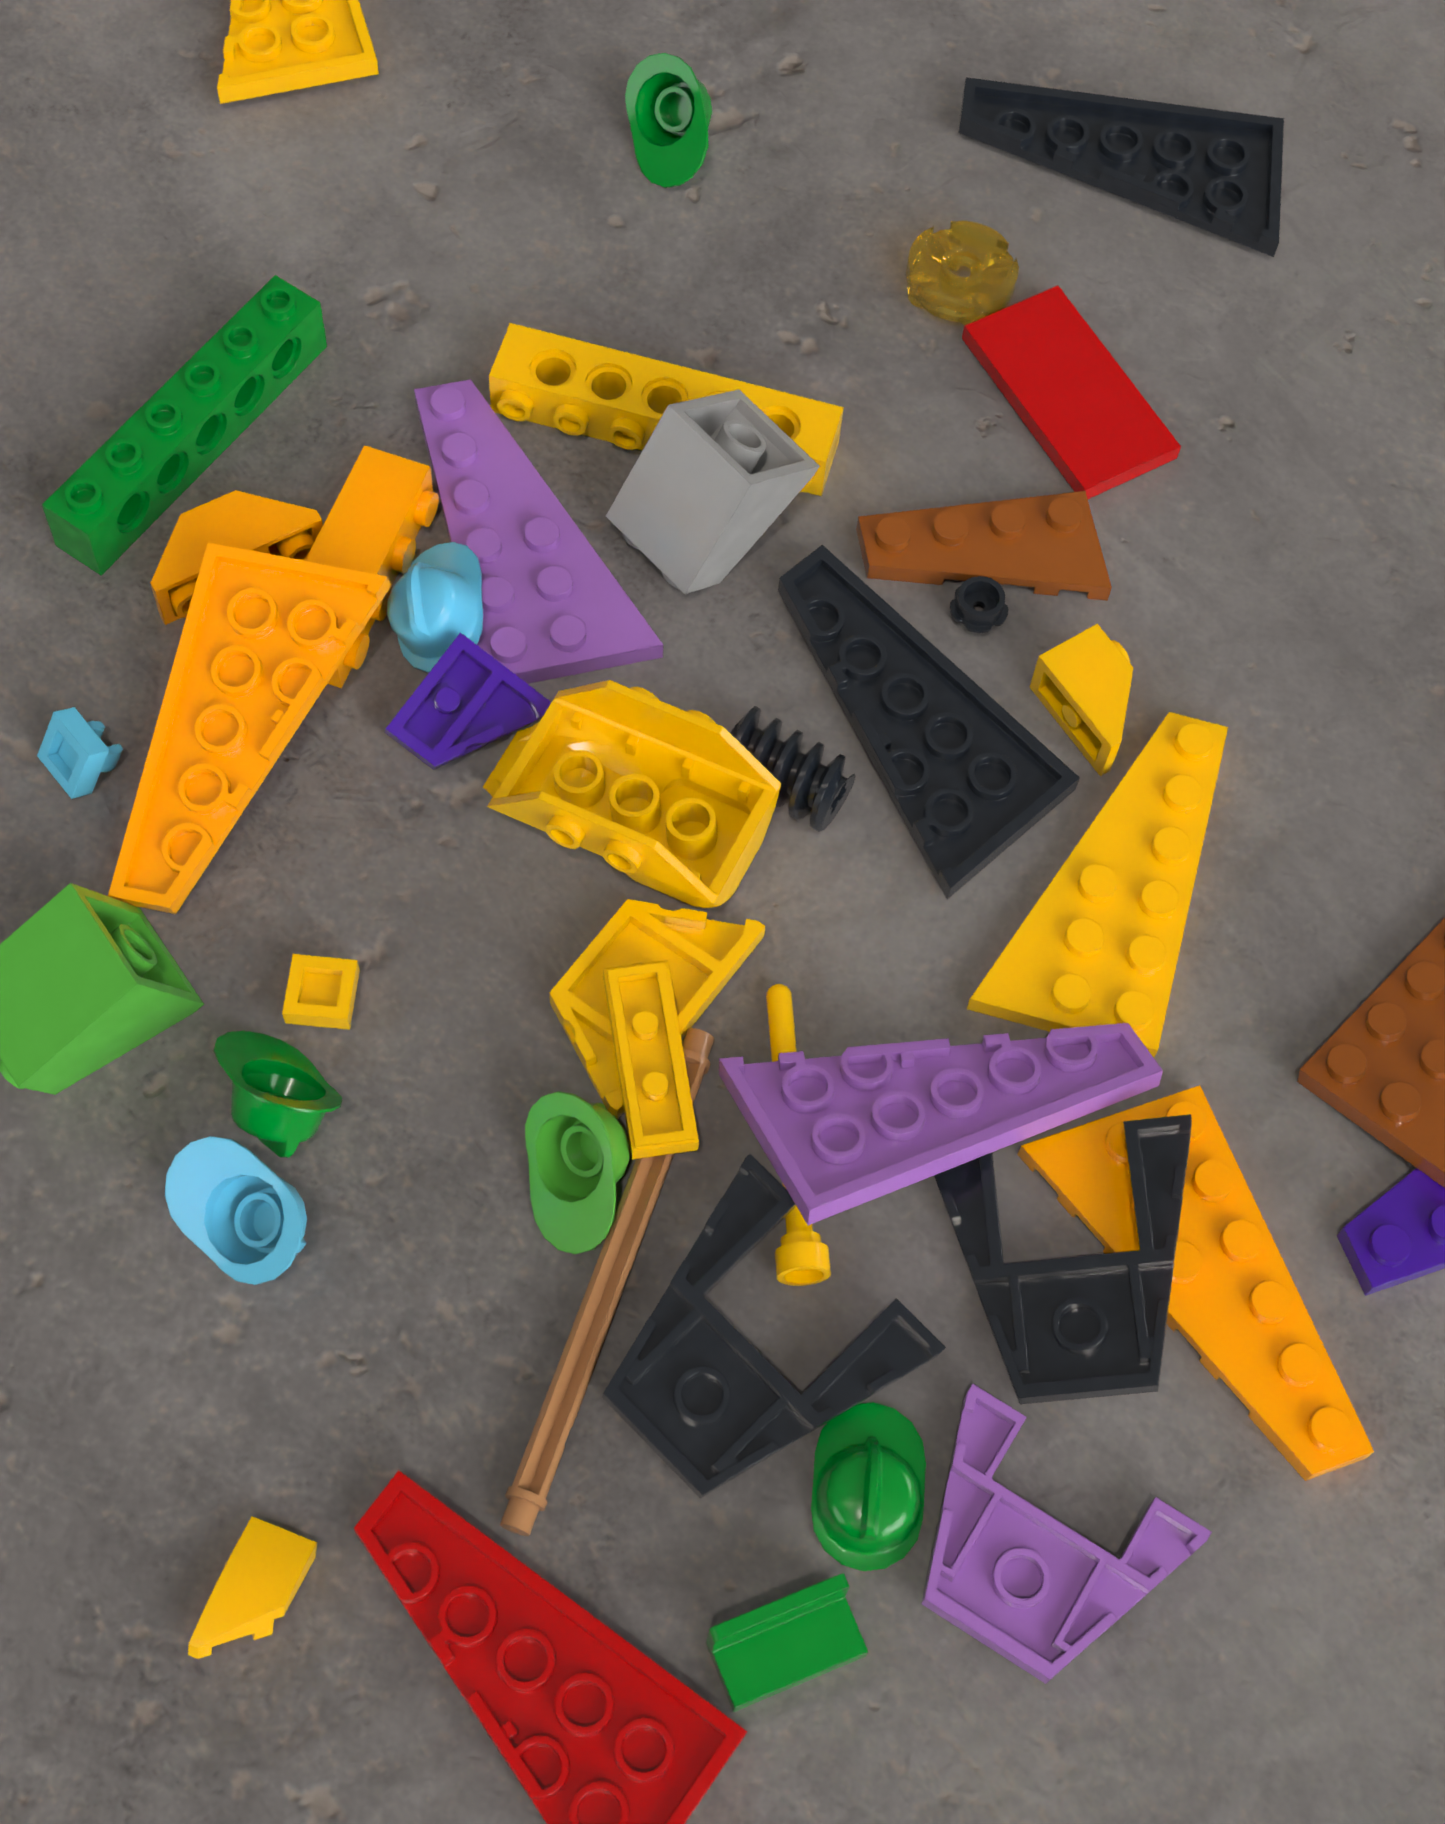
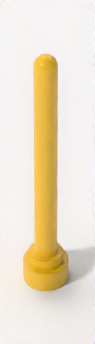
(801, 1256)

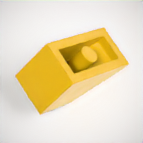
(1087, 692)

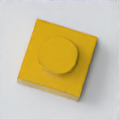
(321, 991)

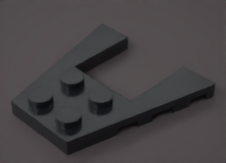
(1081, 1320)
(707, 1392)

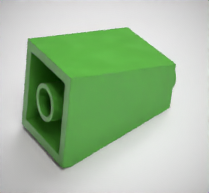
(84, 989)

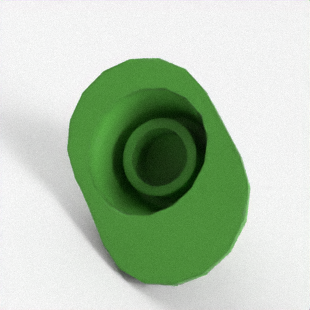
(573, 1169)

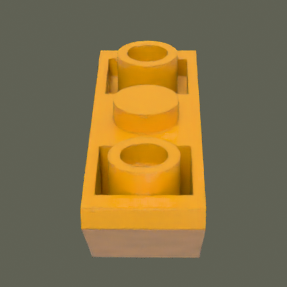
(232, 521)

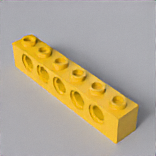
(624, 395)

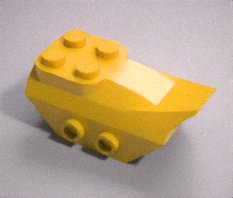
(642, 788)

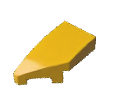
(253, 1586)

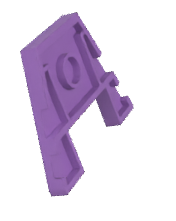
(1022, 1575)

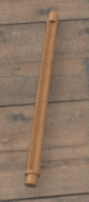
(593, 1319)

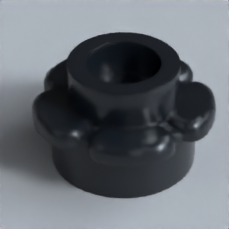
(984, 593)

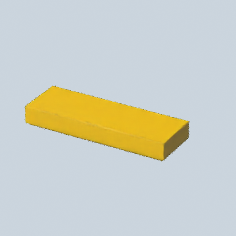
(650, 1060)

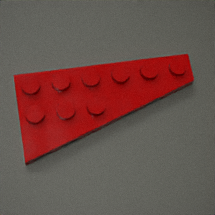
(560, 1694)

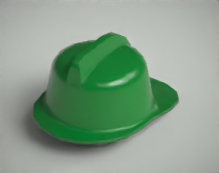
(668, 119)
(274, 1090)
(868, 1487)

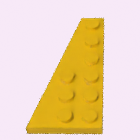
(1117, 910)

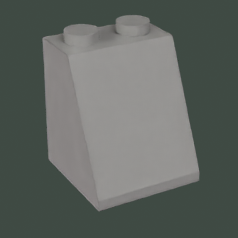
(708, 487)

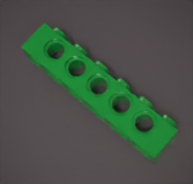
(186, 425)

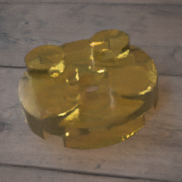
(957, 297)

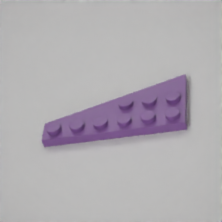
(544, 587)
(917, 1108)

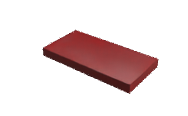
(1070, 392)

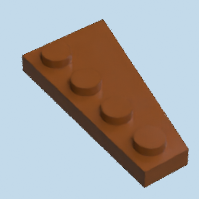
(1016, 542)

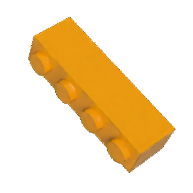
(375, 529)

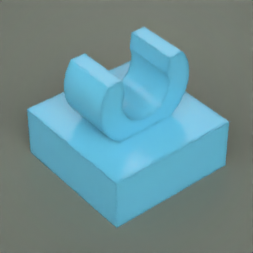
(76, 753)

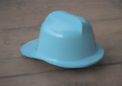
(436, 603)
(236, 1209)

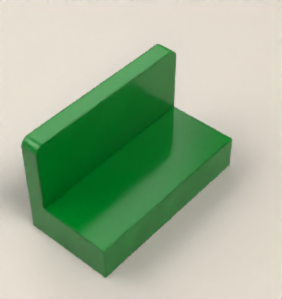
(785, 1642)

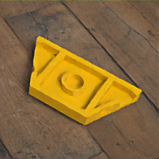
(700, 960)

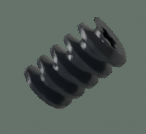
(802, 776)

